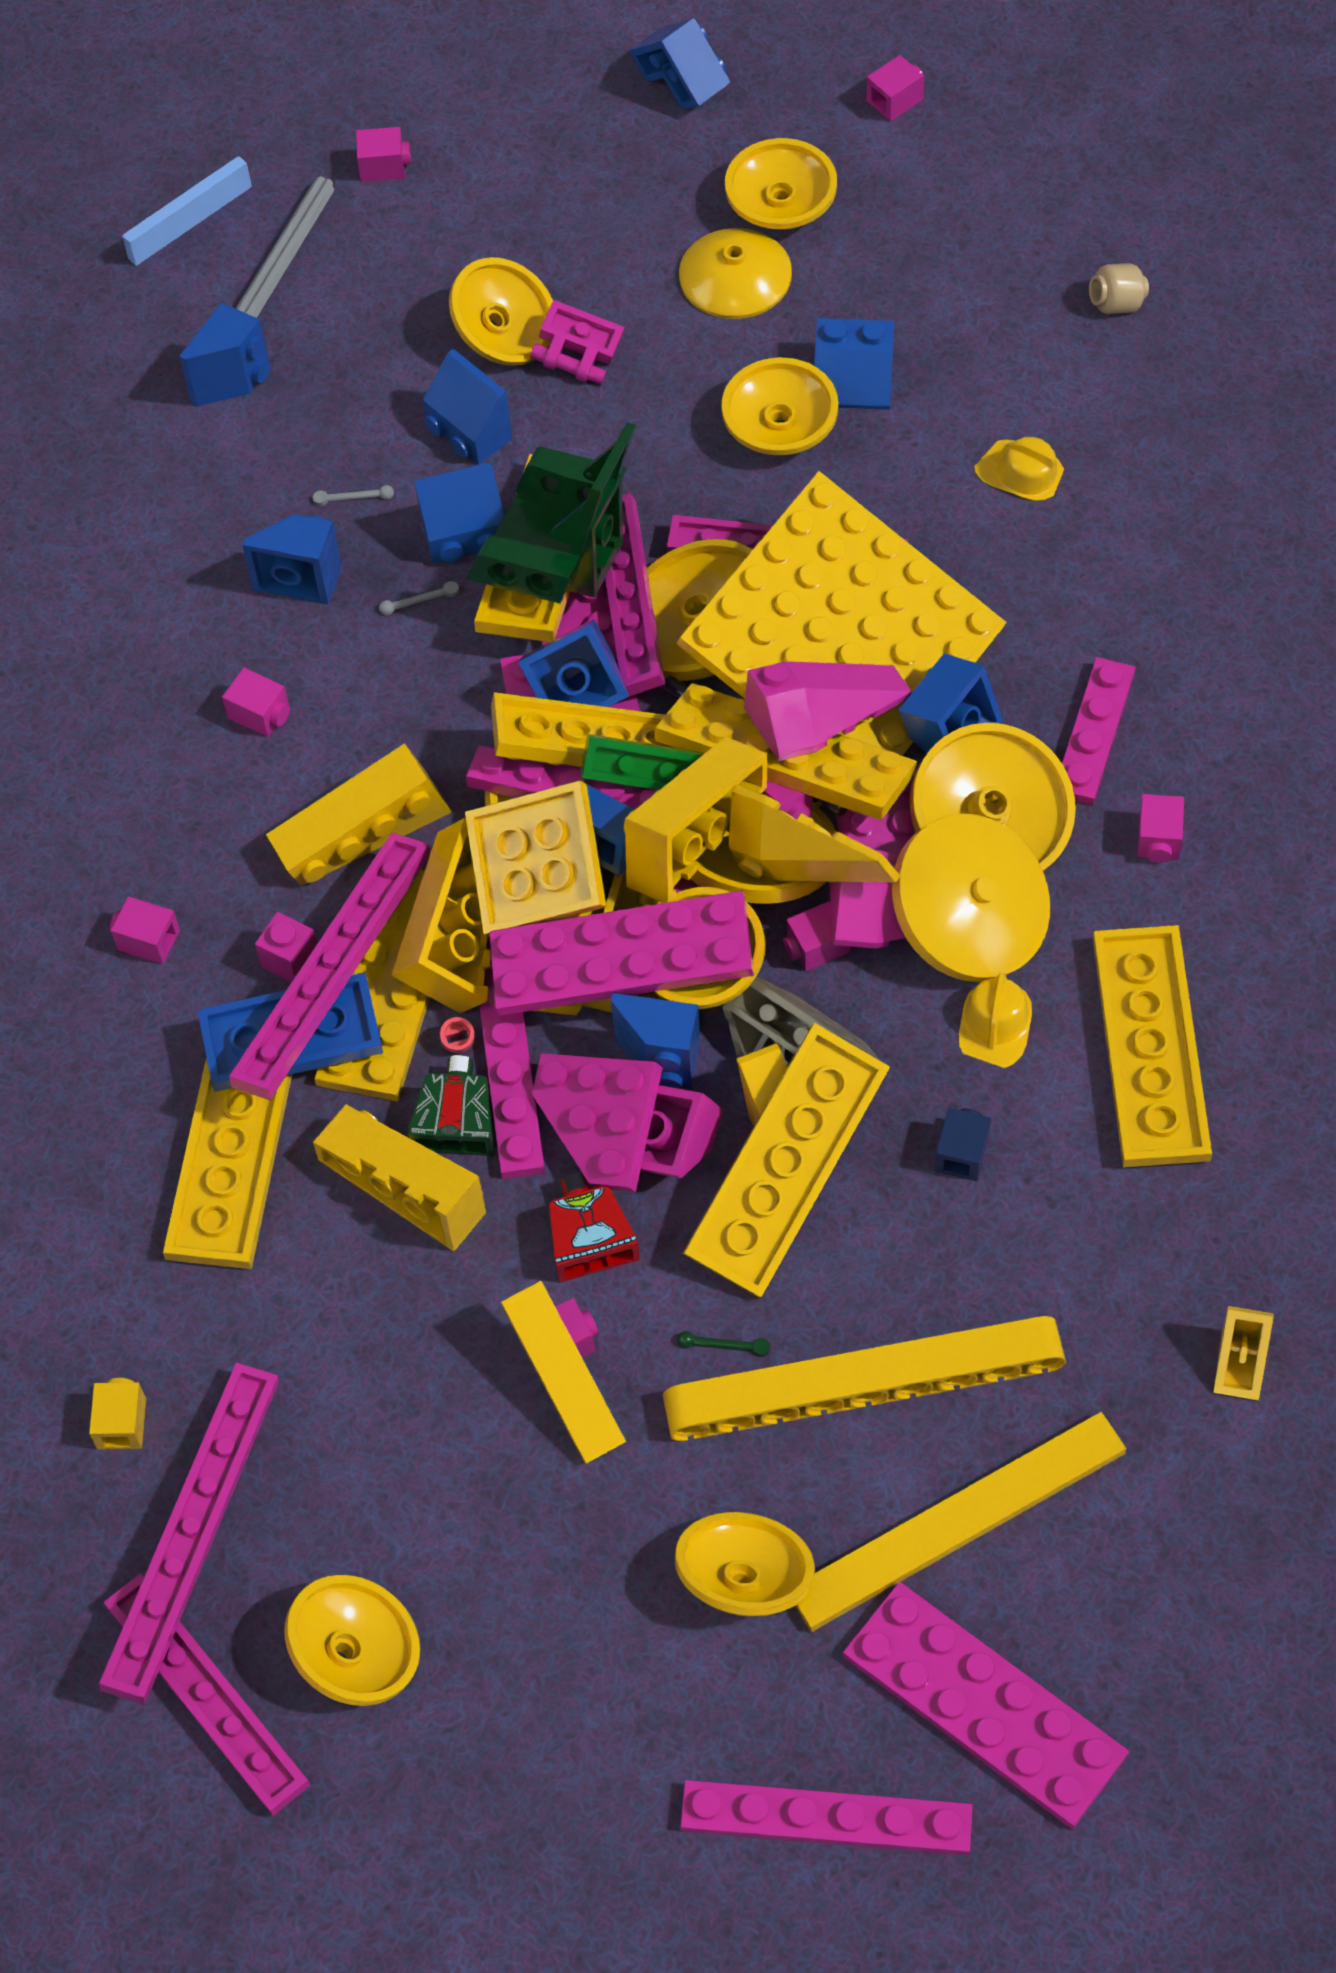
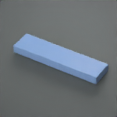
(187, 210)

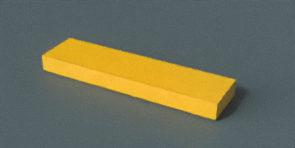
(563, 1372)

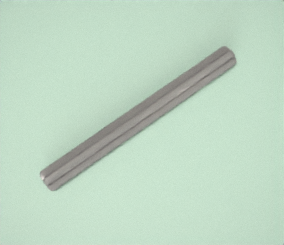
(286, 247)

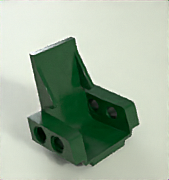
(559, 525)

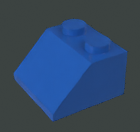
(225, 357)
(857, 360)
(467, 409)
(458, 511)
(295, 558)
(576, 669)
(948, 698)
(659, 1033)

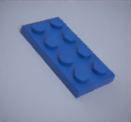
(343, 1035)

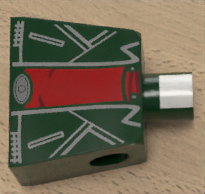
(454, 1111)

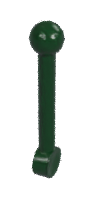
(760, 1347)

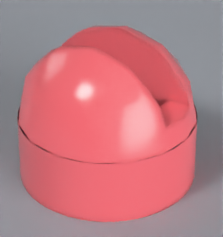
(456, 1027)

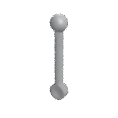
(322, 498)
(449, 589)

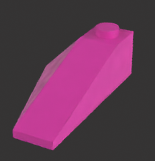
(810, 702)
(864, 912)
(680, 1131)

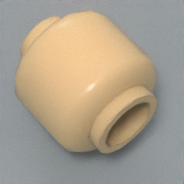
(1118, 288)

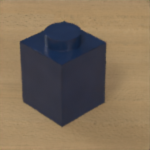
(962, 1143)

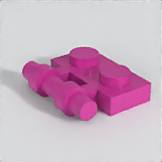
(581, 333)

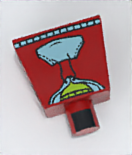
(589, 1230)

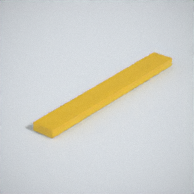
(959, 1520)

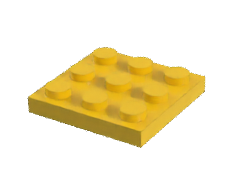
(535, 858)

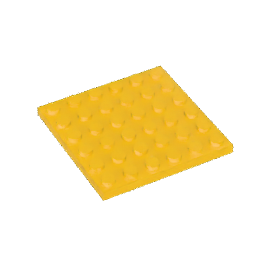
(839, 591)

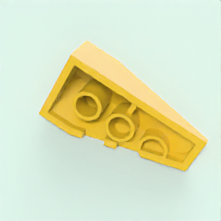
(799, 849)

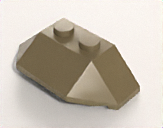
(772, 1016)

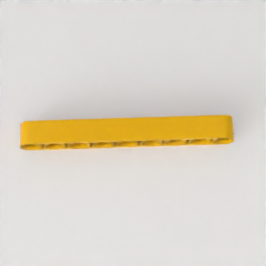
(863, 1376)

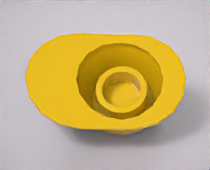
(1021, 468)
(995, 1022)

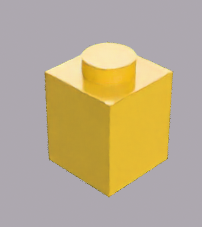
(118, 1414)

